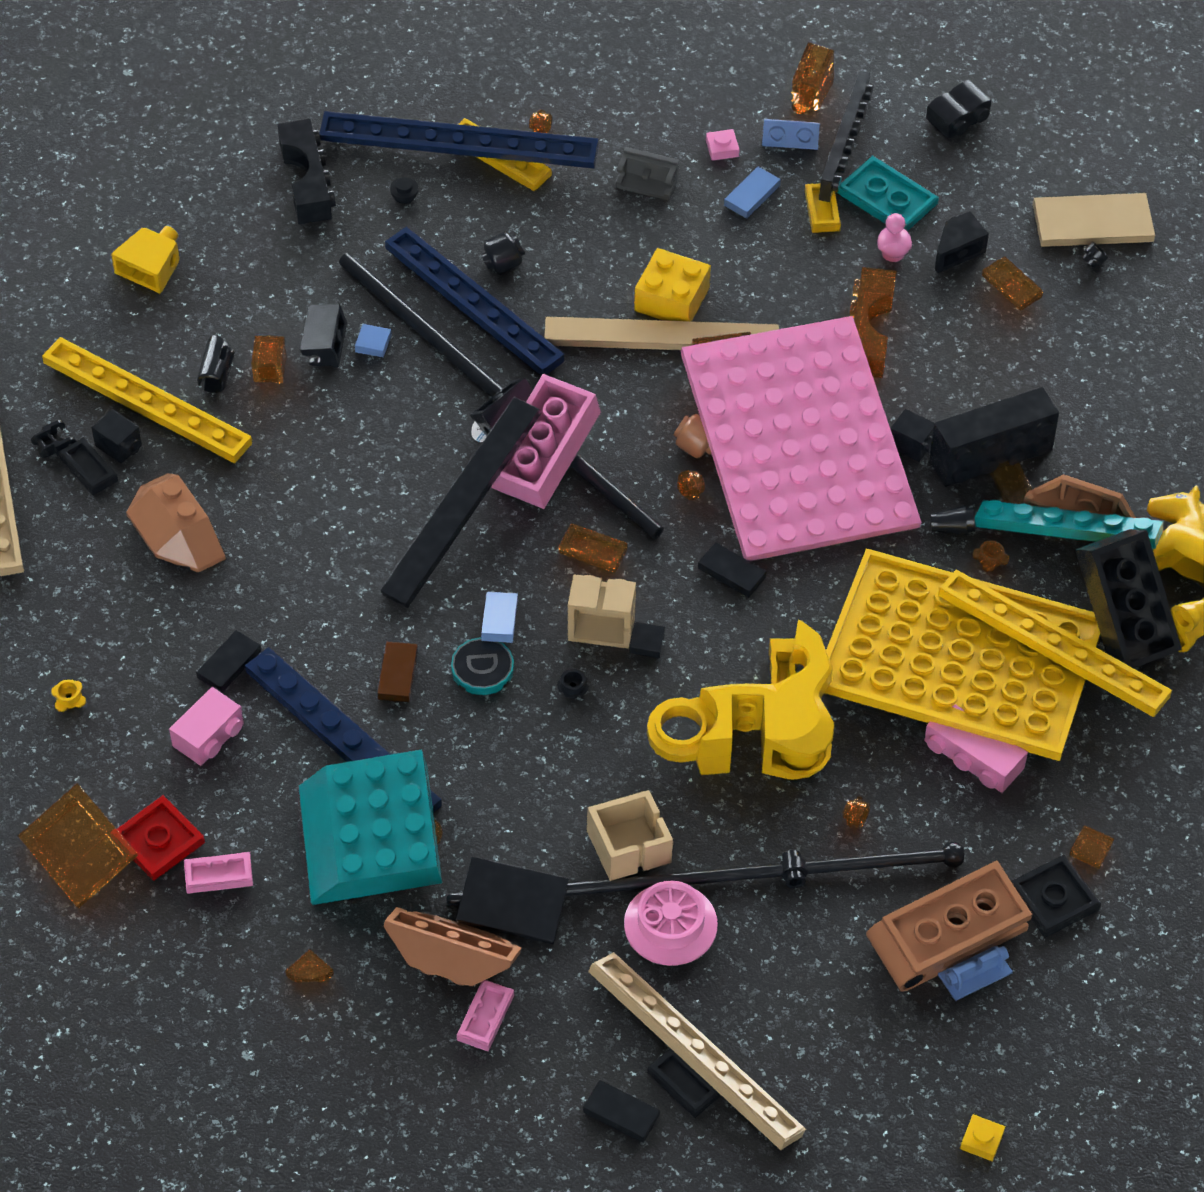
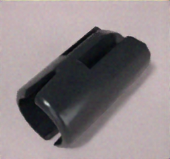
(215, 365)

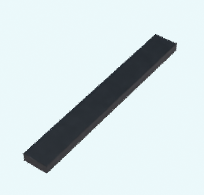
(460, 502)

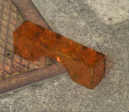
(875, 298)

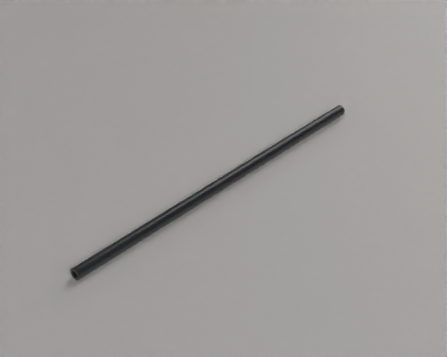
(491, 387)

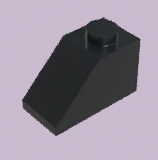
(960, 241)

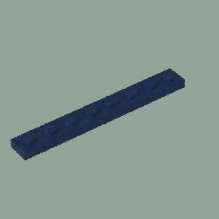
(475, 301)
(316, 710)

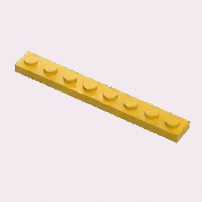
(147, 400)
(1055, 643)

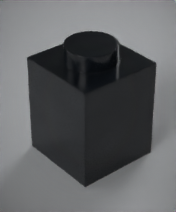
(913, 435)

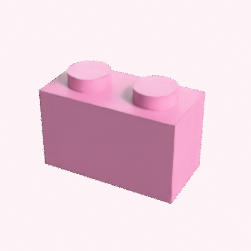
(206, 726)

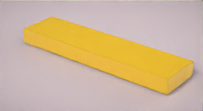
(526, 173)

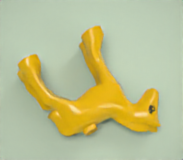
(1183, 550)

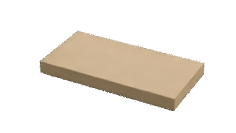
(1093, 219)

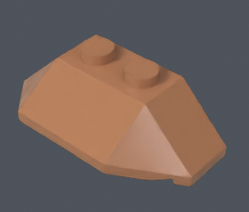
(1078, 495)
(175, 524)
(449, 947)

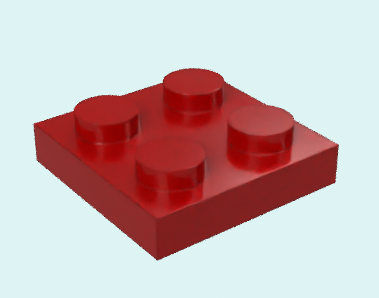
(160, 837)

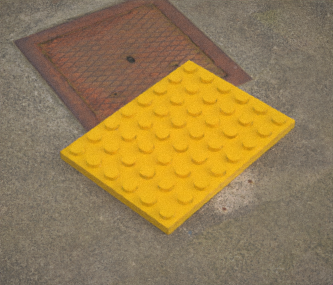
(922, 655)

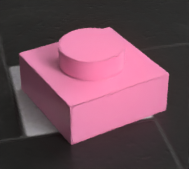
(722, 144)

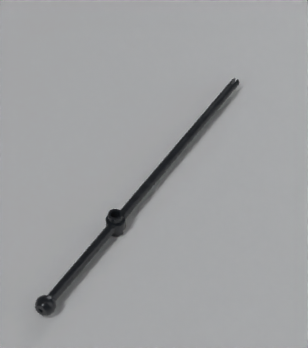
(792, 869)

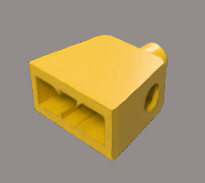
(148, 258)

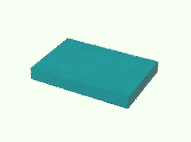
(886, 191)

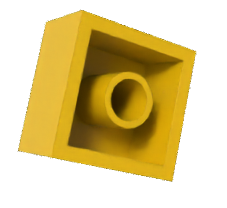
(672, 287)

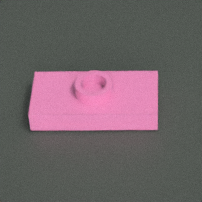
(218, 872)
(485, 1015)

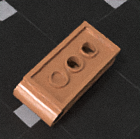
(923, 941)

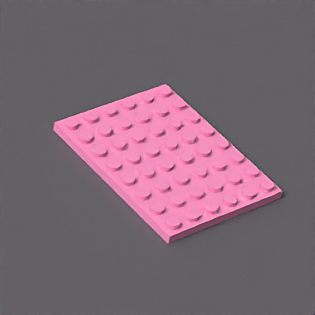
(799, 438)

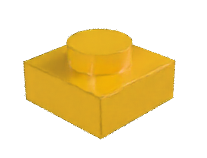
(982, 1137)

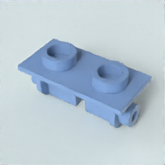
(790, 134)
(976, 972)

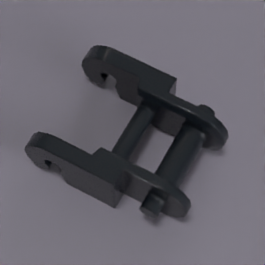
(47, 434)

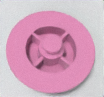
(670, 923)

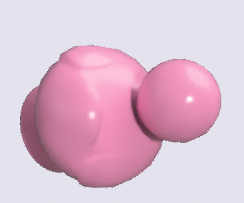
(894, 239)

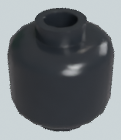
(502, 252)

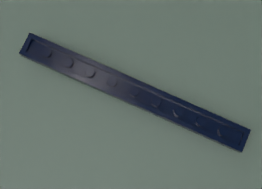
(459, 139)

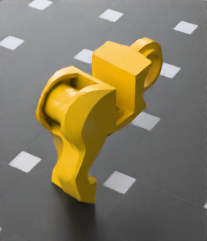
(787, 711)

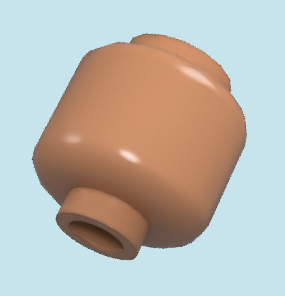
(692, 436)

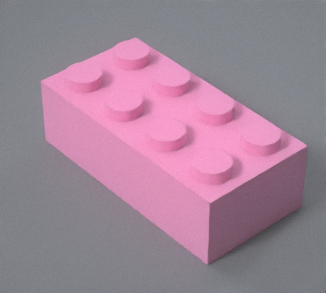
(551, 443)

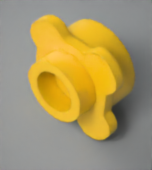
(67, 688)

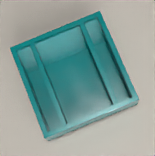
(369, 828)

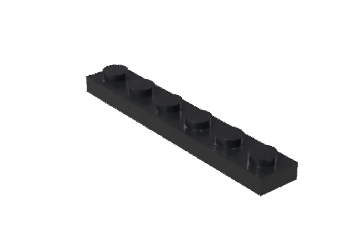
(844, 140)

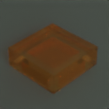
(1091, 847)

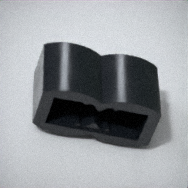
(958, 109)

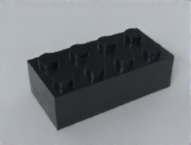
(992, 435)
(1128, 598)

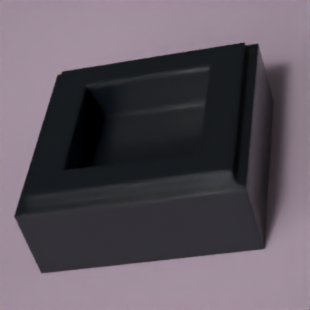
(647, 639)

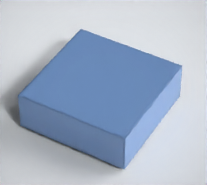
(373, 340)

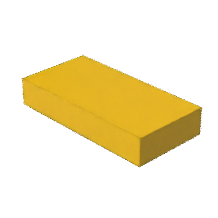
(822, 214)

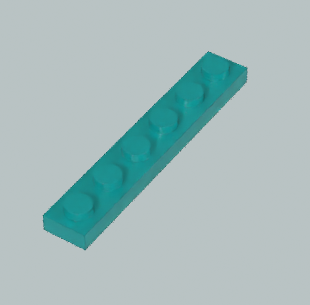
(1061, 522)

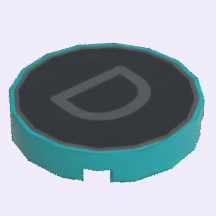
(482, 666)

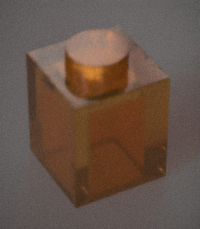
(269, 359)

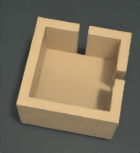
(601, 611)
(625, 835)

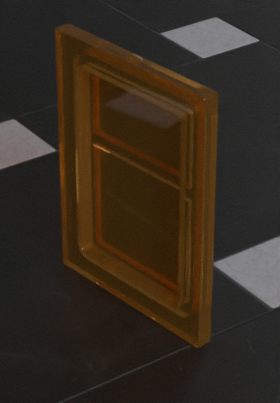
(78, 845)

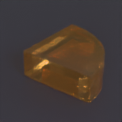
(309, 969)

